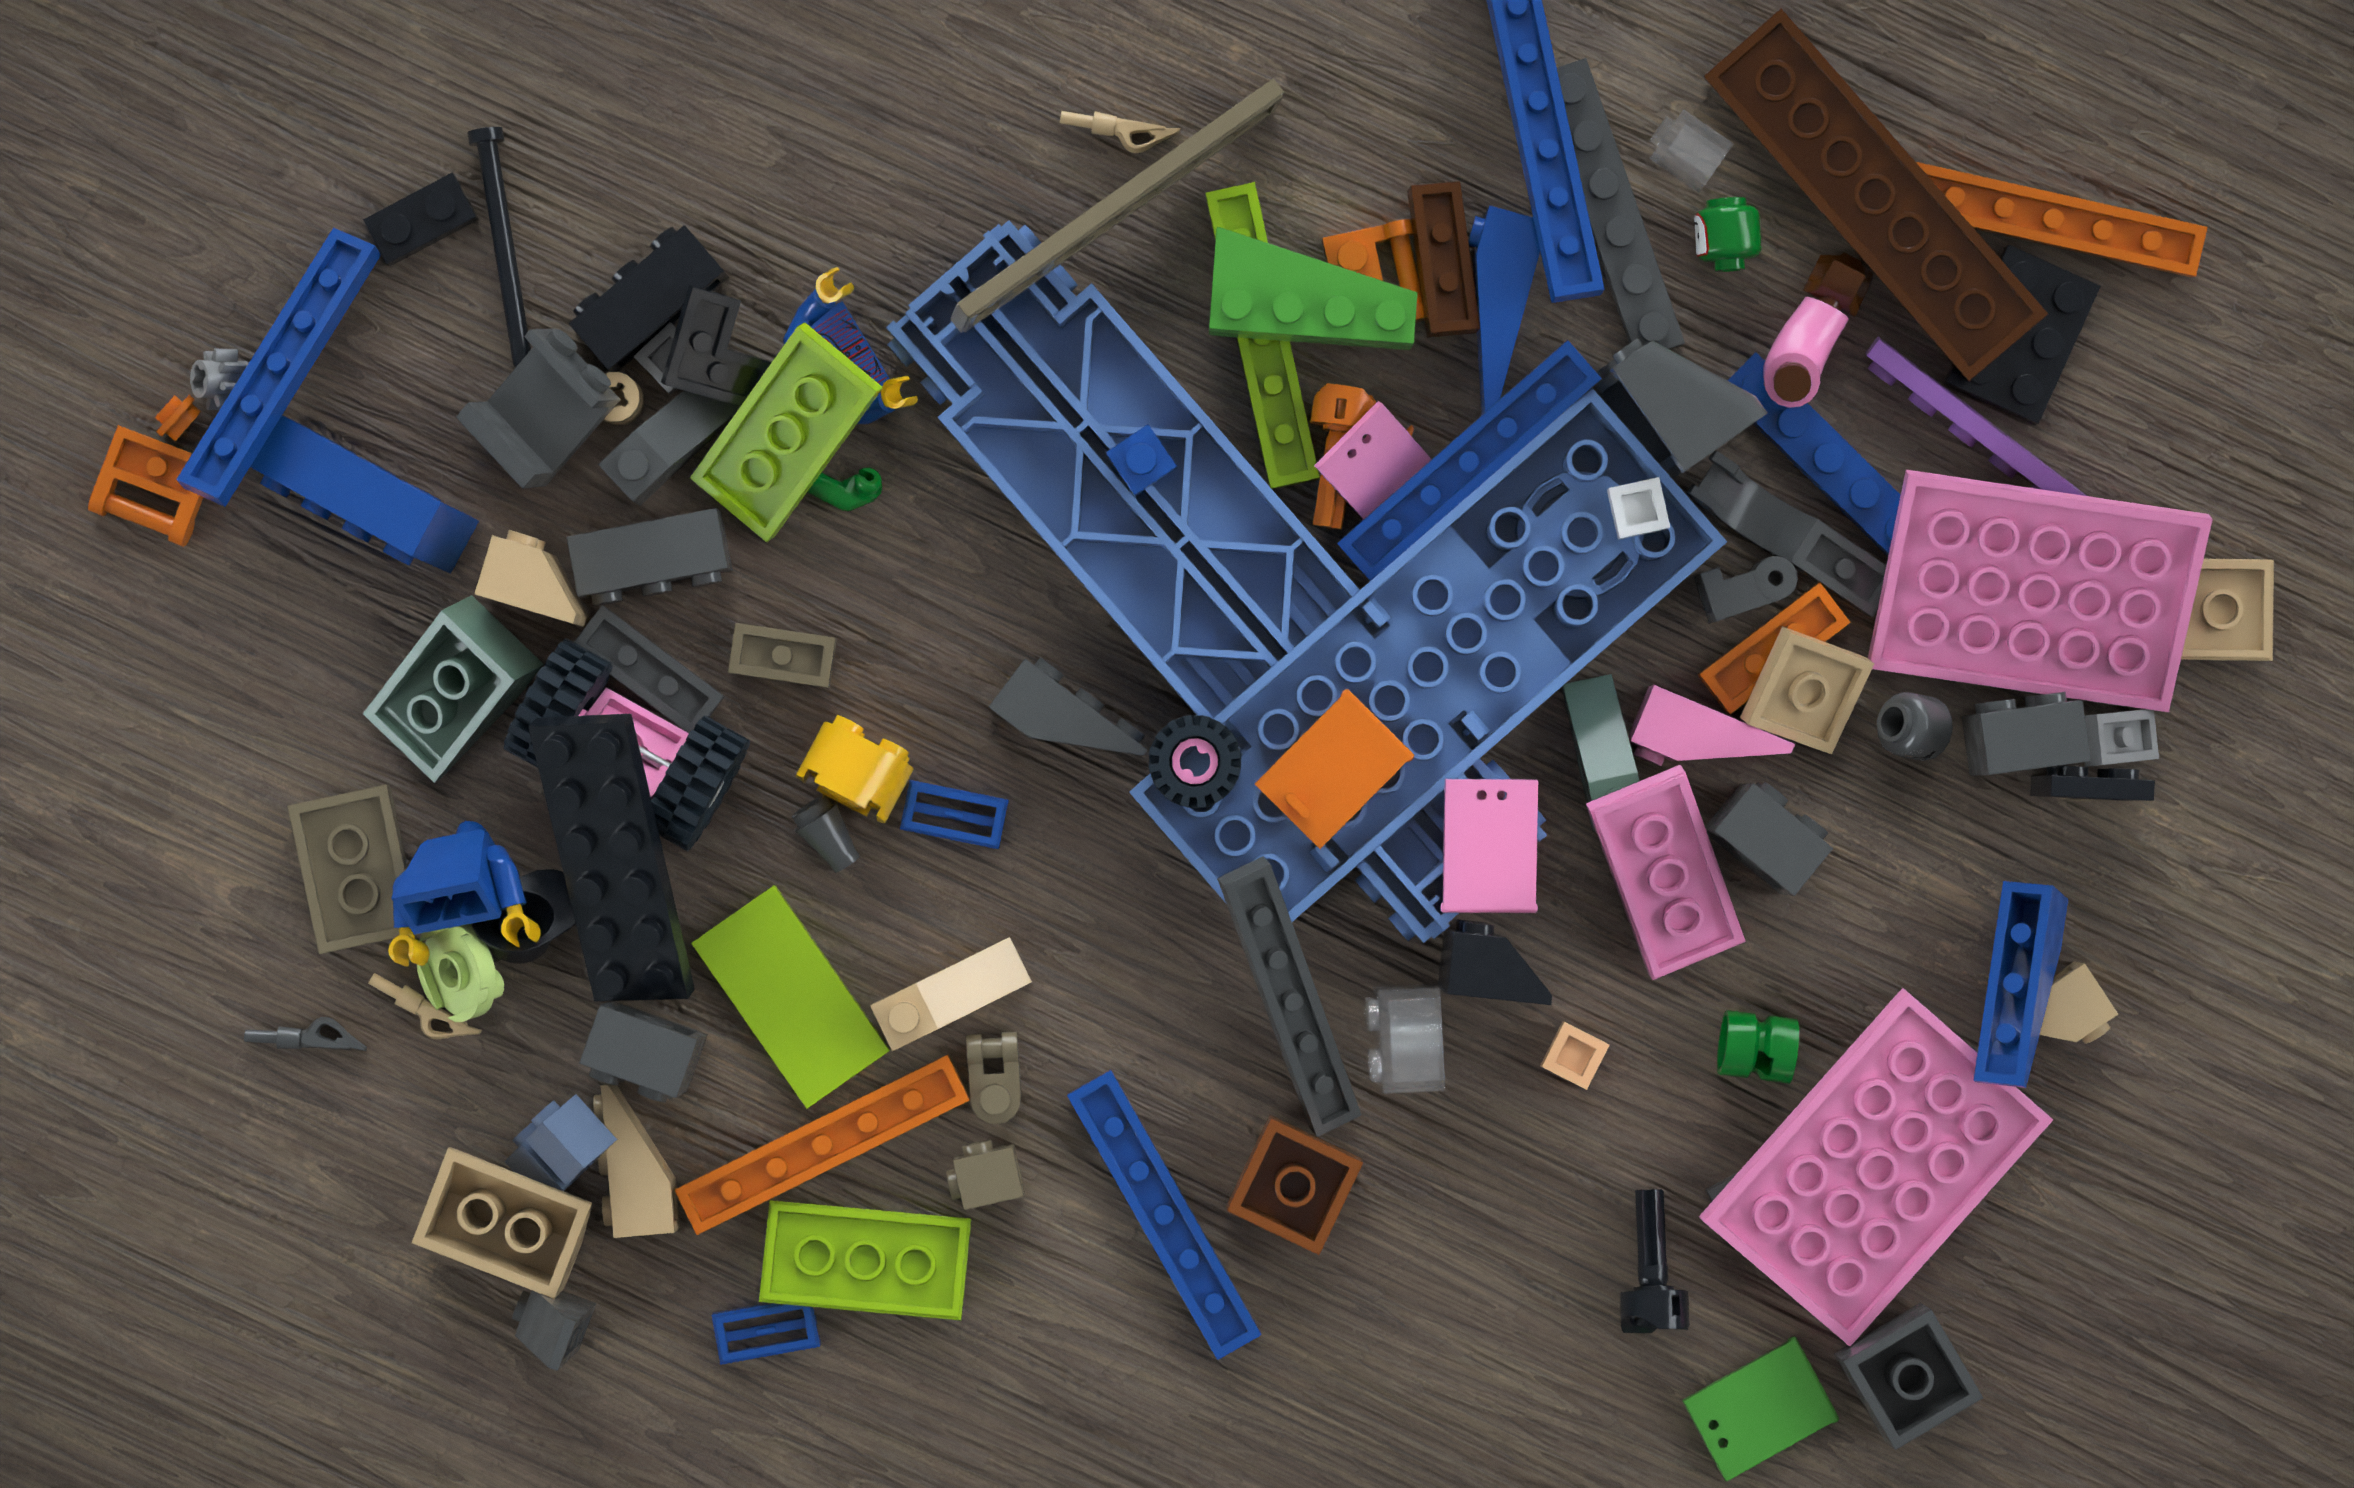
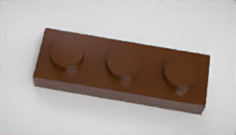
(1443, 259)

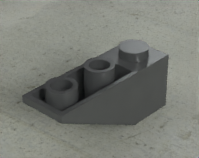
(1049, 712)

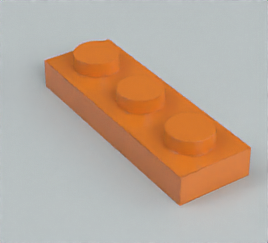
(1737, 671)

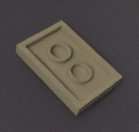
(348, 865)

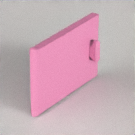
(1375, 464)
(1490, 846)

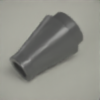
(826, 832)

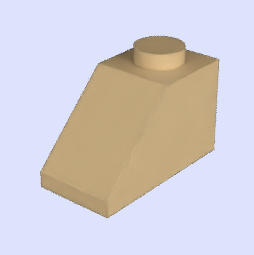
(2077, 1006)

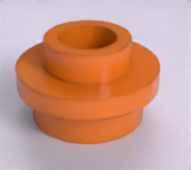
(177, 416)

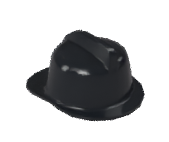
(545, 904)

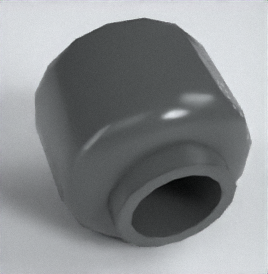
(1914, 726)

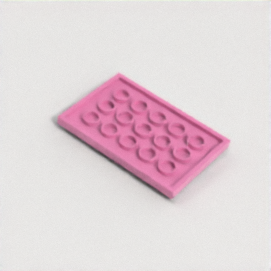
(2038, 590)
(1874, 1168)

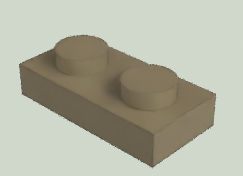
(782, 655)

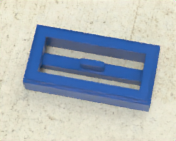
(912, 806)
(722, 1337)

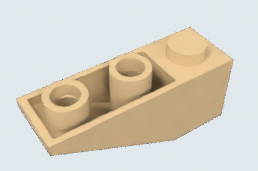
(638, 1176)

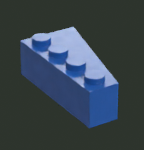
(363, 495)

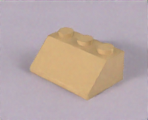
(503, 1223)

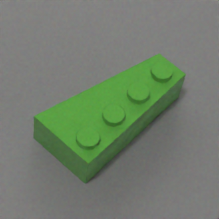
(1297, 298)

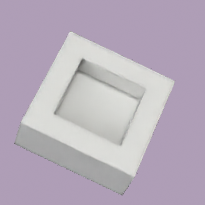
(1638, 508)

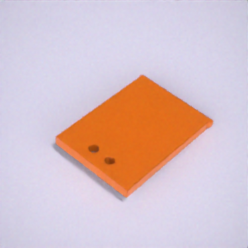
(1334, 769)

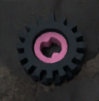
(1209, 737)

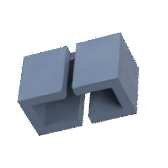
(560, 1144)

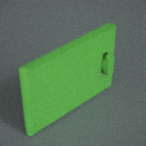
(1760, 1409)

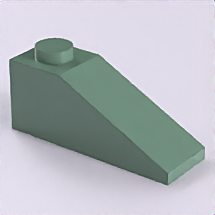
(1599, 737)

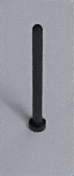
(486, 142)

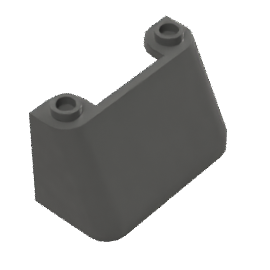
(1674, 404)

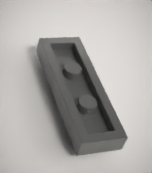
(649, 670)

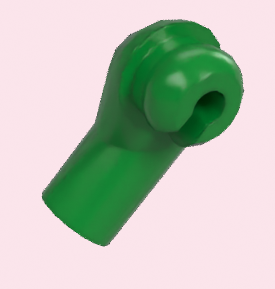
(851, 492)

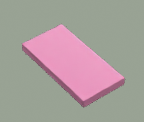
(1666, 872)

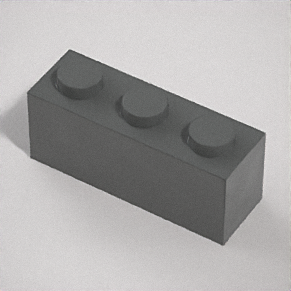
(650, 556)

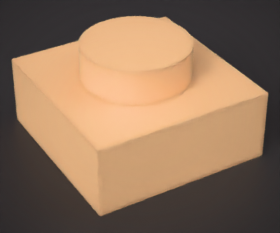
(1574, 1055)

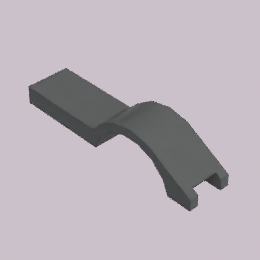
(1790, 534)

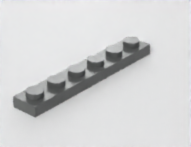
(1615, 216)
(1289, 995)

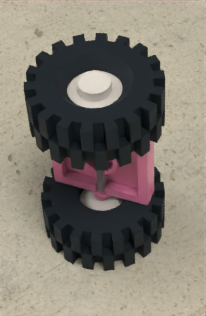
(682, 769)

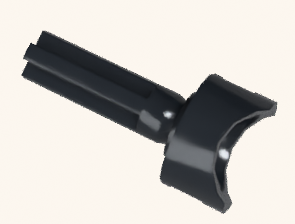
(1653, 1300)

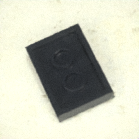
(2029, 370)

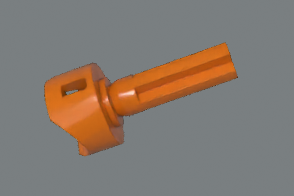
(1336, 410)

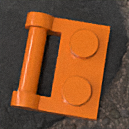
(1359, 254)
(151, 467)

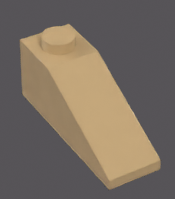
(950, 994)

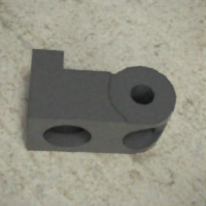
(1763, 584)

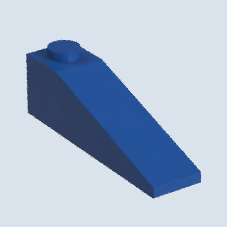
(1502, 281)
(2019, 981)

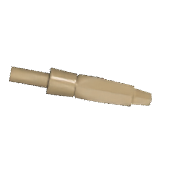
(1111, 125)
(417, 1004)

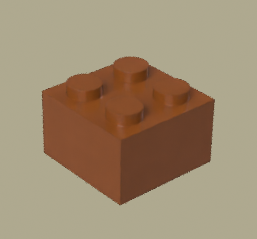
(1294, 1184)

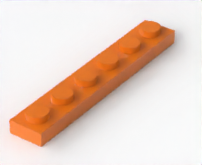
(2072, 222)
(822, 1144)

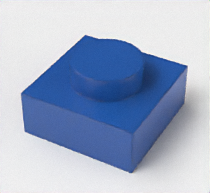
(1141, 460)

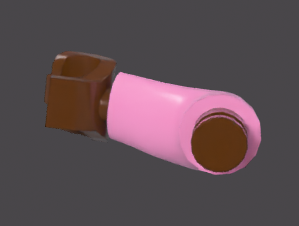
(1807, 338)

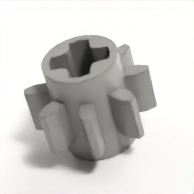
(216, 376)

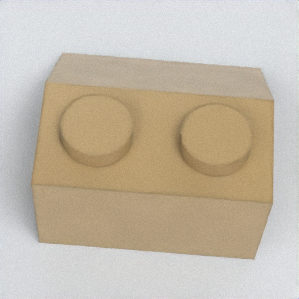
(529, 578)

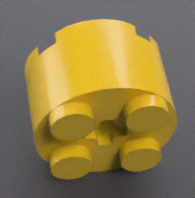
(856, 769)

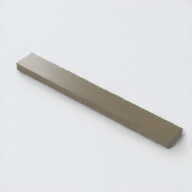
(1116, 206)

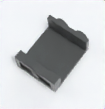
(541, 409)

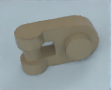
(994, 1095)

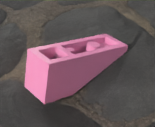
(1686, 730)

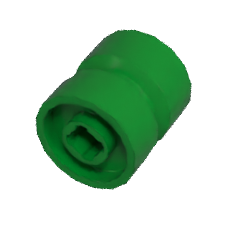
(1758, 1046)

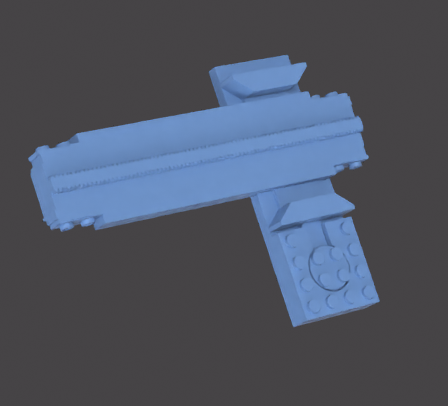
(1258, 614)

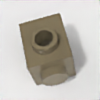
(985, 1175)

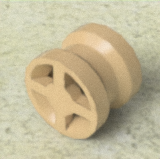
(631, 399)

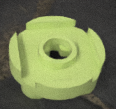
(473, 986)

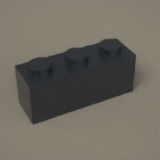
(645, 297)

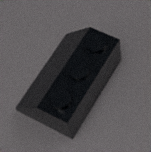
(1486, 966)

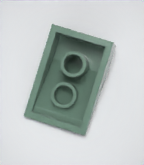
(452, 687)

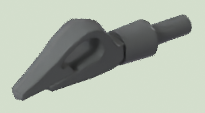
(309, 1038)

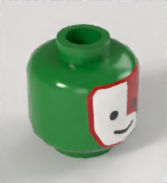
(1727, 233)

